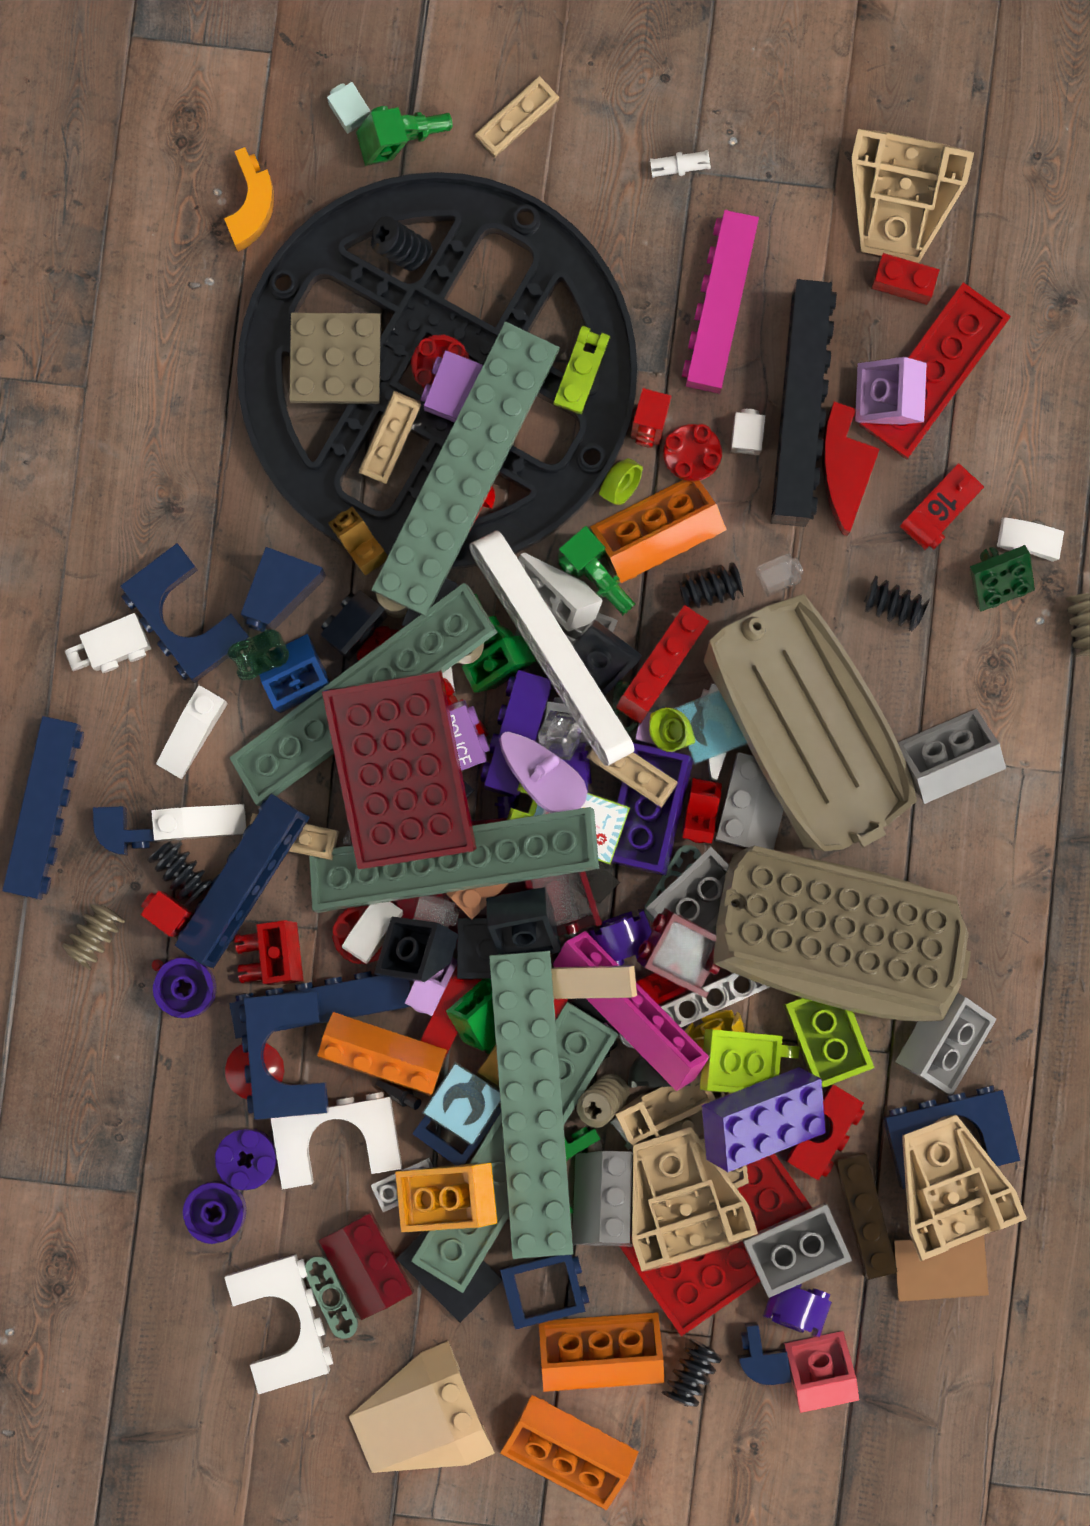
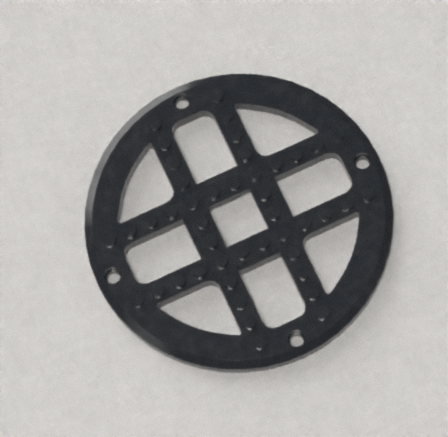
(422, 308)

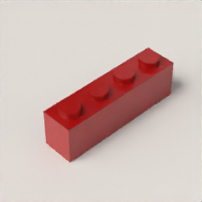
(662, 664)

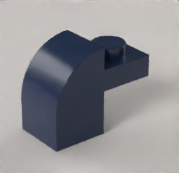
(112, 831)
(761, 1366)

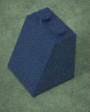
(279, 589)

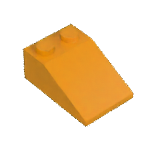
(446, 1197)

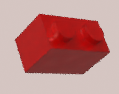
(905, 279)
(165, 913)

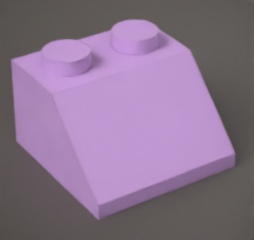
(891, 391)

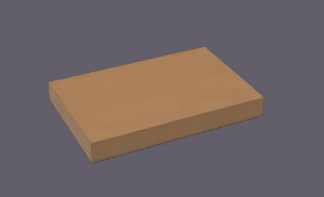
(947, 1275)

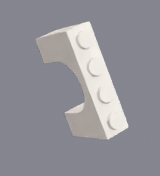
(371, 1116)
(284, 1280)

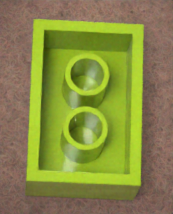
(828, 1040)

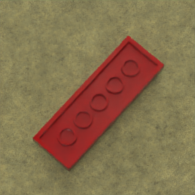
(950, 354)

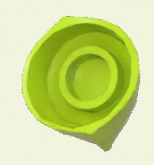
(621, 481)
(670, 729)

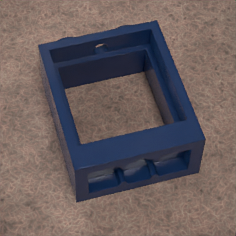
(445, 1148)
(513, 1296)

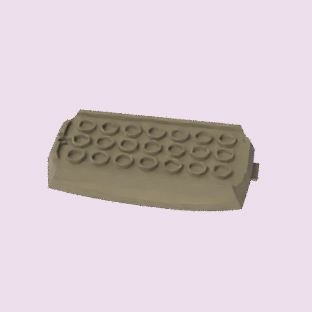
(811, 725)
(841, 935)

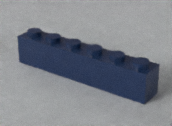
(42, 808)
(241, 881)
(351, 998)

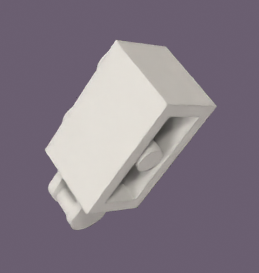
(110, 645)

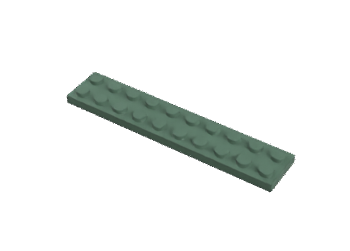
(465, 469)
(303, 736)
(504, 854)
(531, 1104)
(457, 1253)

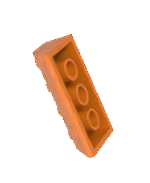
(658, 528)
(381, 1053)
(601, 1352)
(569, 1452)

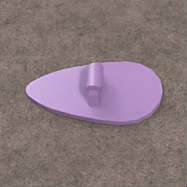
(543, 774)

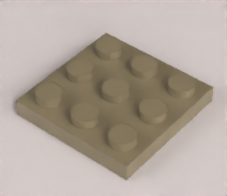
(335, 358)

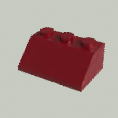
(366, 1266)

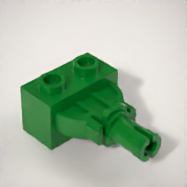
(387, 132)
(582, 557)
(500, 659)

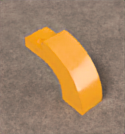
(255, 213)

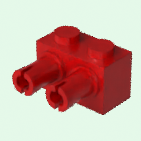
(278, 952)

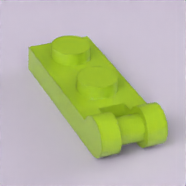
(581, 371)

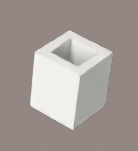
(747, 432)

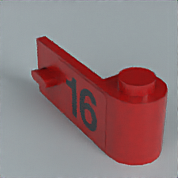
(941, 507)

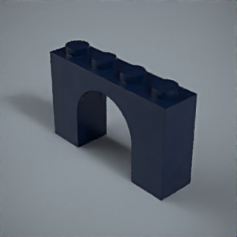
(148, 593)
(269, 1096)
(984, 1110)

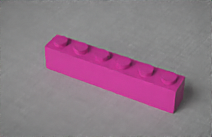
(722, 301)
(639, 1019)

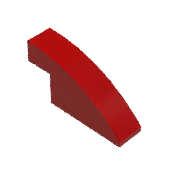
(845, 466)

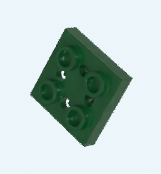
(1001, 577)

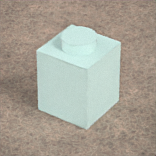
(348, 106)

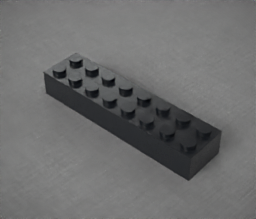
(801, 403)

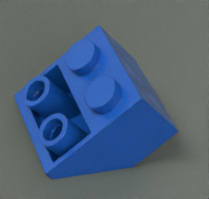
(297, 678)

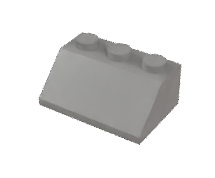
(952, 755)
(750, 808)
(696, 891)
(945, 1048)
(603, 1199)
(797, 1249)

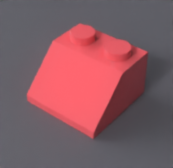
(822, 1372)

